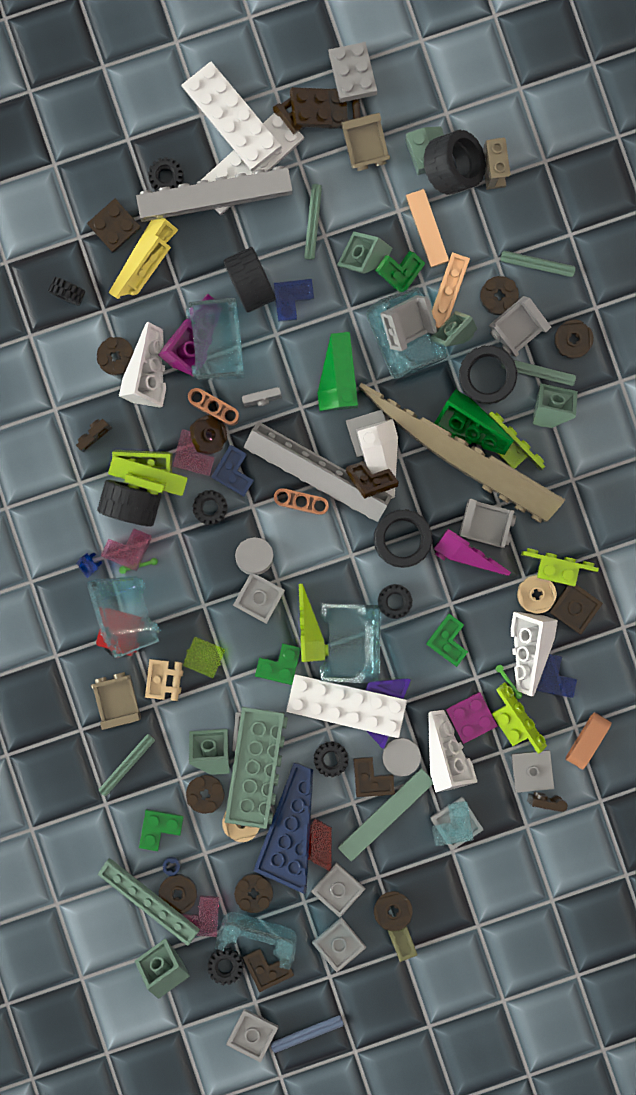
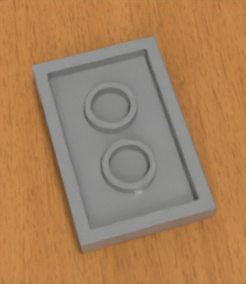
(352, 72)

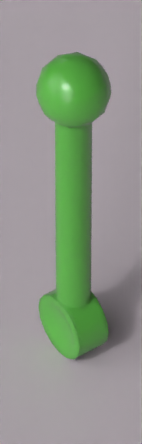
(153, 561)
(499, 668)

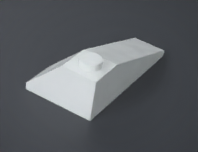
(144, 374)
(379, 447)
(532, 642)
(447, 761)

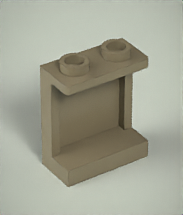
(365, 141)
(496, 163)
(116, 700)

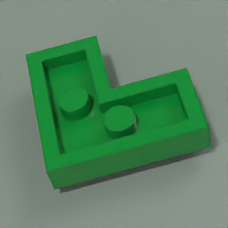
(400, 275)
(443, 643)
(284, 669)
(156, 823)

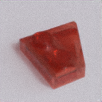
(320, 844)

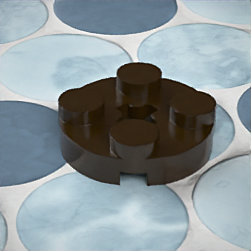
(491, 287)
(565, 332)
(110, 346)
(199, 438)
(195, 799)
(182, 883)
(261, 885)
(402, 917)

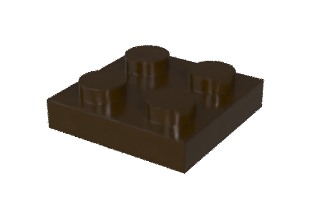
(310, 107)
(113, 225)
(575, 608)

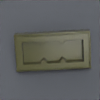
(403, 944)

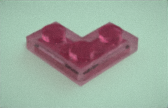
(188, 459)
(129, 554)
(208, 916)

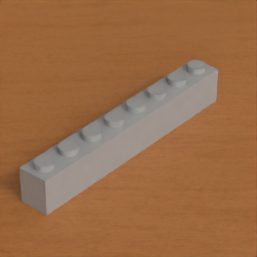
(214, 194)
(314, 470)

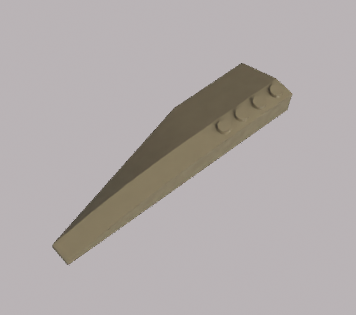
(472, 462)

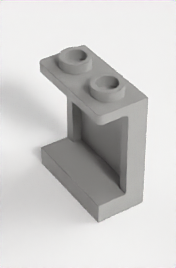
(408, 322)
(518, 325)
(487, 524)

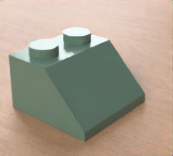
(417, 142)
(161, 969)

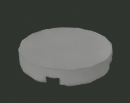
(254, 556)
(401, 757)

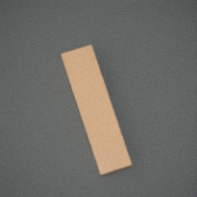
(427, 228)
(449, 288)

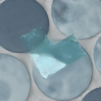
(459, 828)

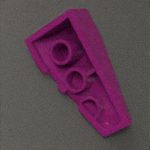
(180, 349)
(458, 550)

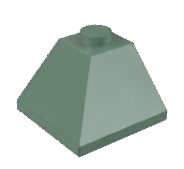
(363, 253)
(456, 330)
(554, 406)
(210, 751)

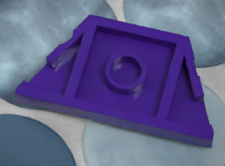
(394, 688)

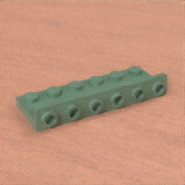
(255, 767)

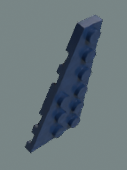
(287, 841)

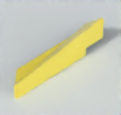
(144, 258)

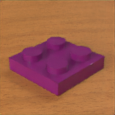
(471, 717)

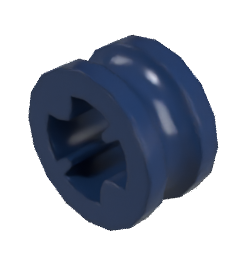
(170, 872)

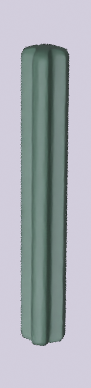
(313, 222)
(537, 263)
(544, 373)
(126, 765)

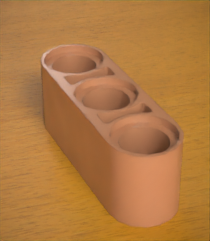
(204, 404)
(292, 497)
(588, 741)

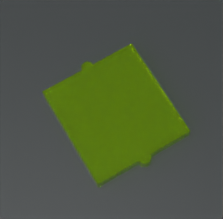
(204, 657)

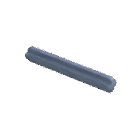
(307, 1034)

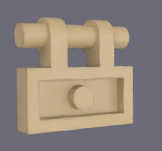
(157, 679)

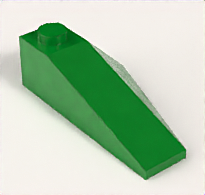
(337, 380)
(471, 423)

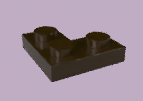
(98, 430)
(369, 483)
(368, 784)
(265, 974)

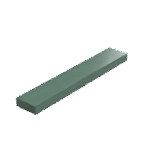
(386, 814)
(148, 902)

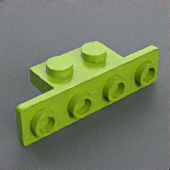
(519, 449)
(148, 477)
(558, 570)
(515, 721)

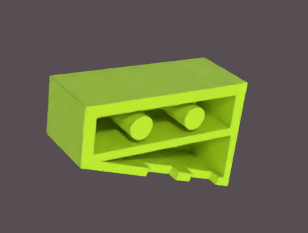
(158, 460)

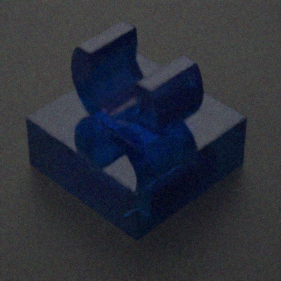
(87, 565)

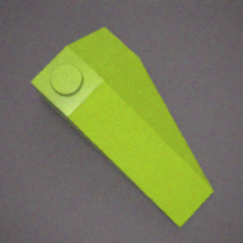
(311, 637)

